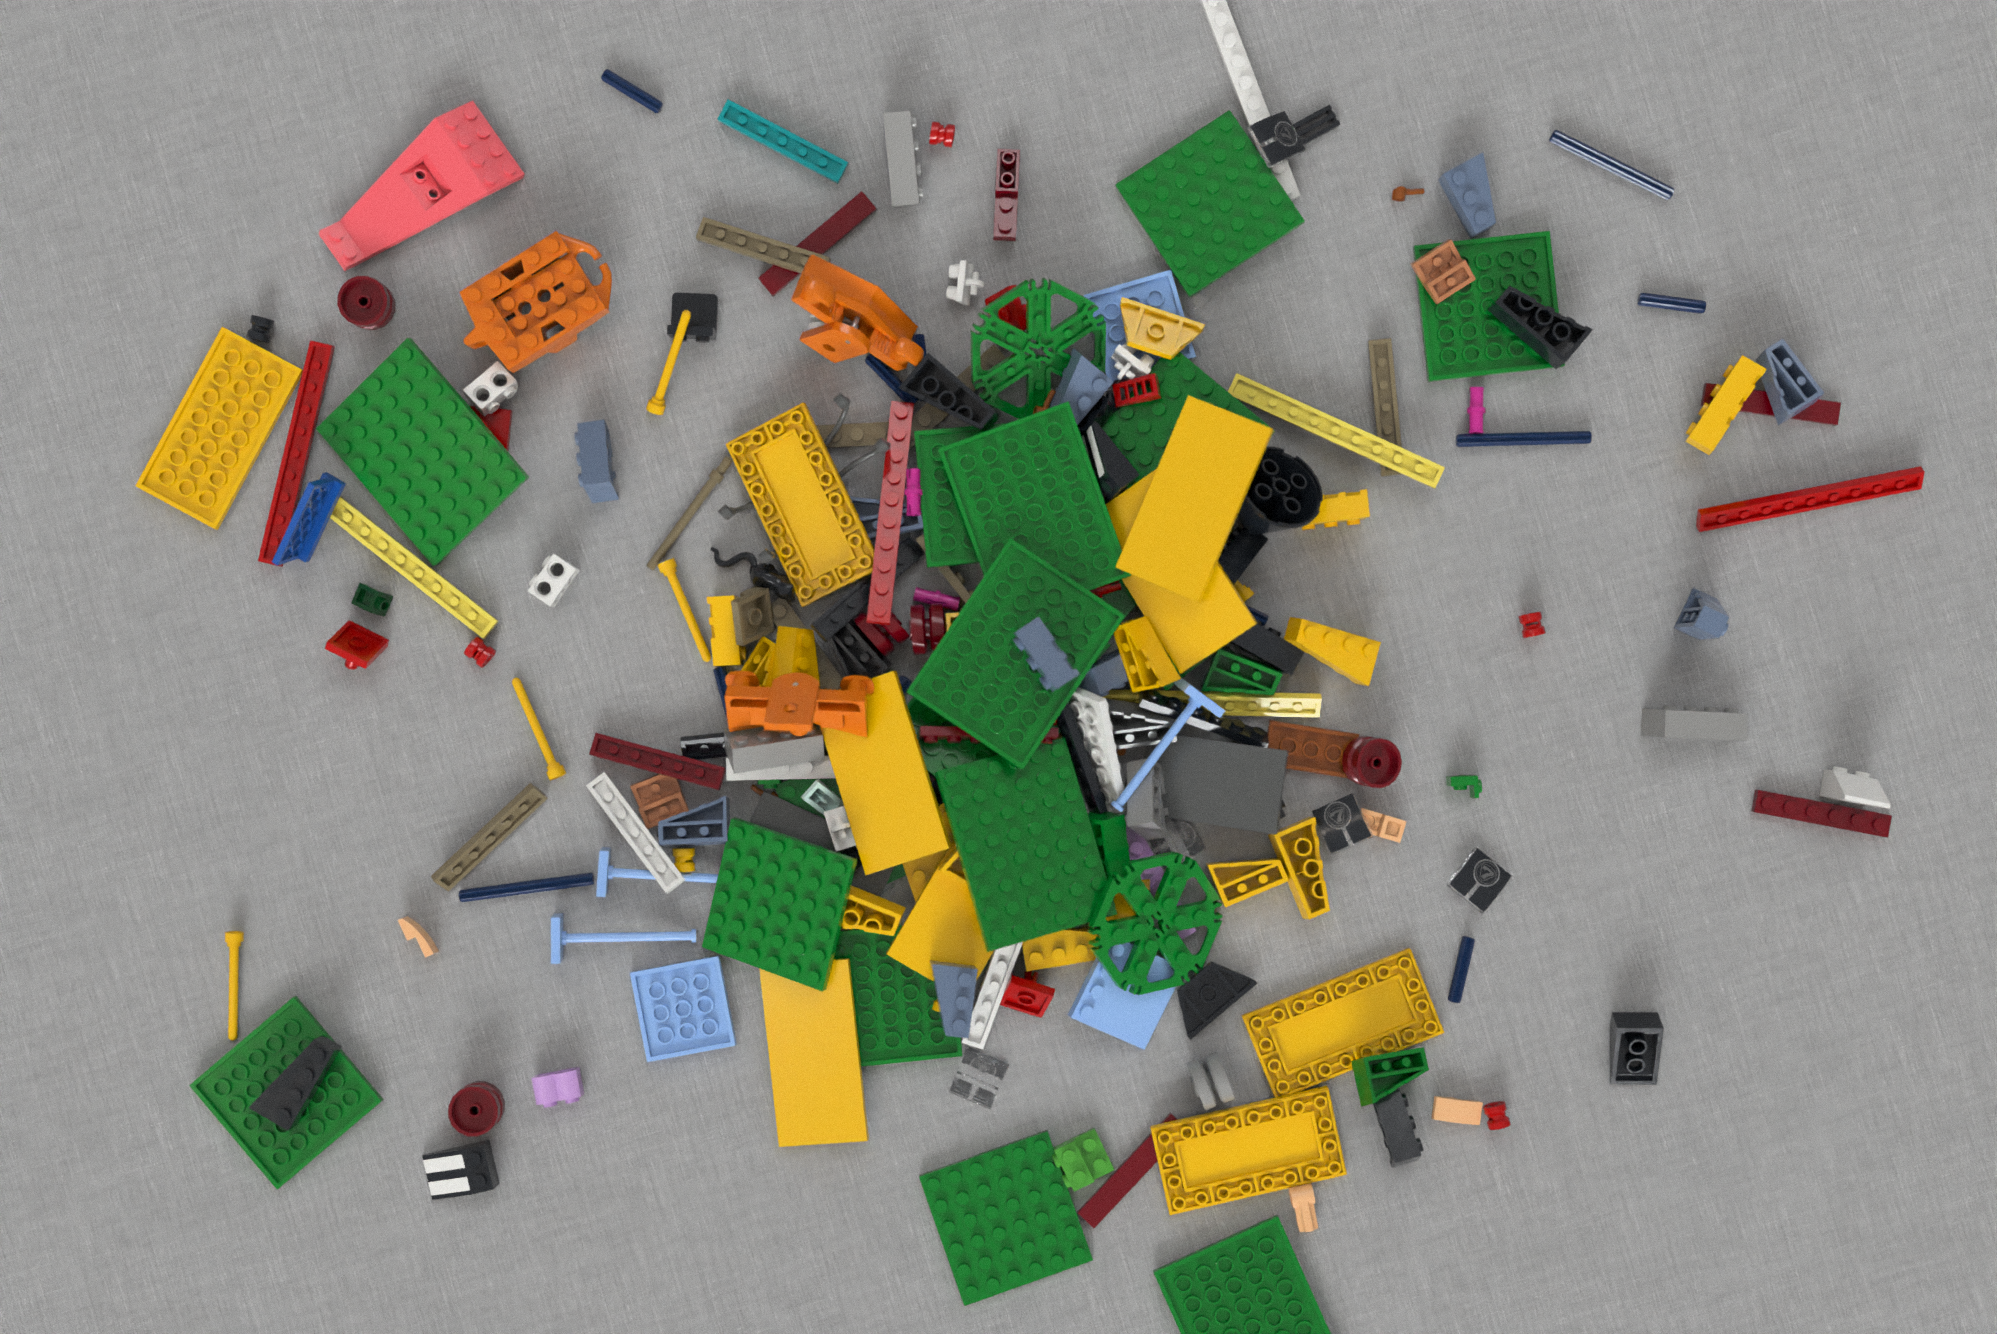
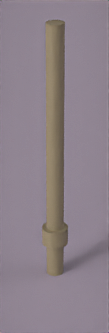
(716, 476)

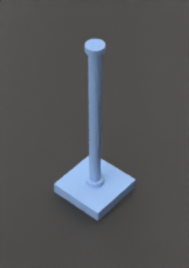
(1196, 700)
(607, 872)
(560, 938)

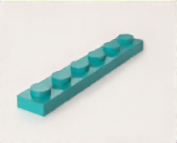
(782, 141)

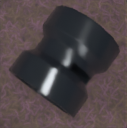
(260, 334)

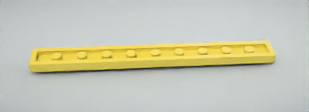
(1336, 431)
(413, 568)
(1244, 704)

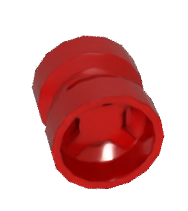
(940, 134)
(1534, 629)
(479, 652)
(1496, 1115)

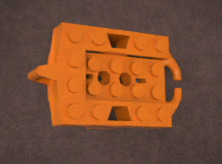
(573, 304)

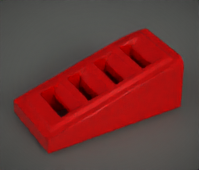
(1143, 380)

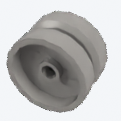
(1209, 1081)

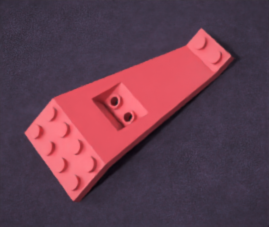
(458, 163)

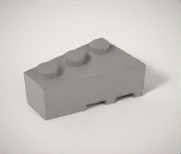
(1145, 806)

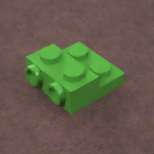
(1082, 1159)

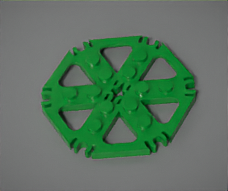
(1018, 341)
(1141, 925)

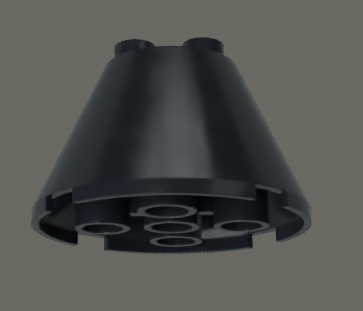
(1281, 495)

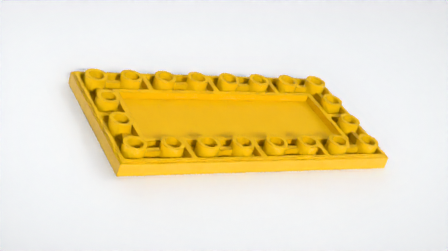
(1194, 498)
(803, 504)
(1183, 626)
(886, 783)
(941, 927)
(1342, 1020)
(815, 1059)
(1248, 1150)

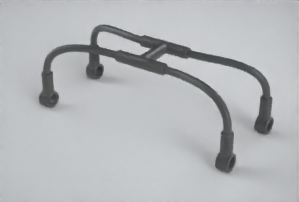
(882, 446)

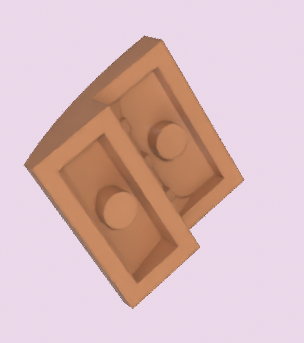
(1443, 271)
(659, 799)

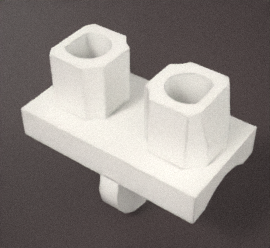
(966, 285)
(1129, 364)
(839, 828)

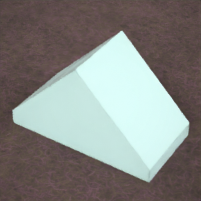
(821, 797)

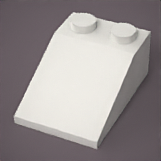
(1853, 788)

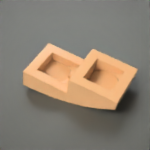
(1384, 825)
(412, 929)
(1457, 1110)

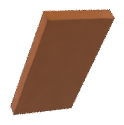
(1310, 747)

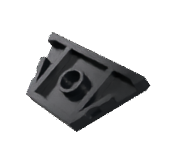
(1210, 995)

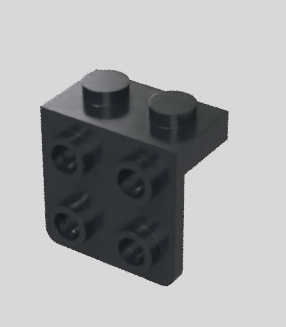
(703, 317)

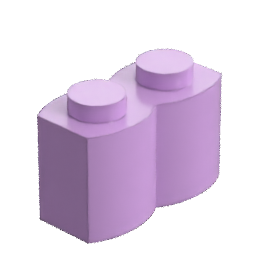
(558, 1086)

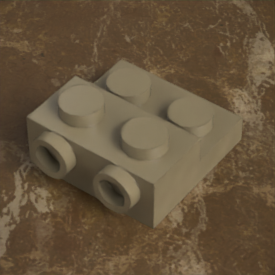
(752, 615)

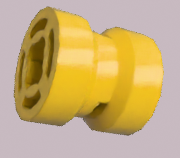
(684, 859)

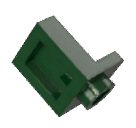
(372, 600)

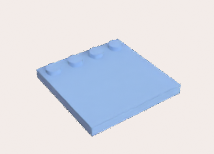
(1155, 291)
(683, 1008)
(1119, 1011)

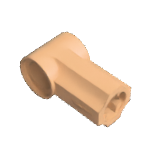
(1303, 1202)

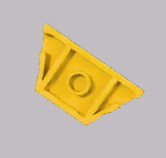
(1156, 329)

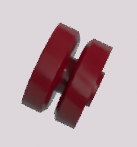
(353, 305)
(926, 629)
(879, 633)
(1371, 761)
(463, 1110)

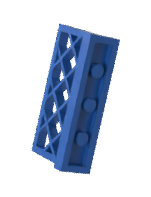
(309, 519)

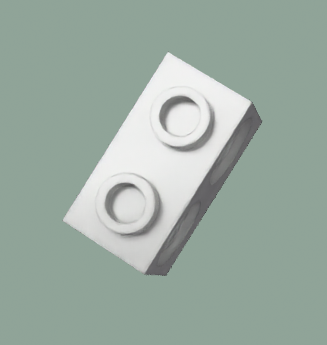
(486, 385)
(558, 584)

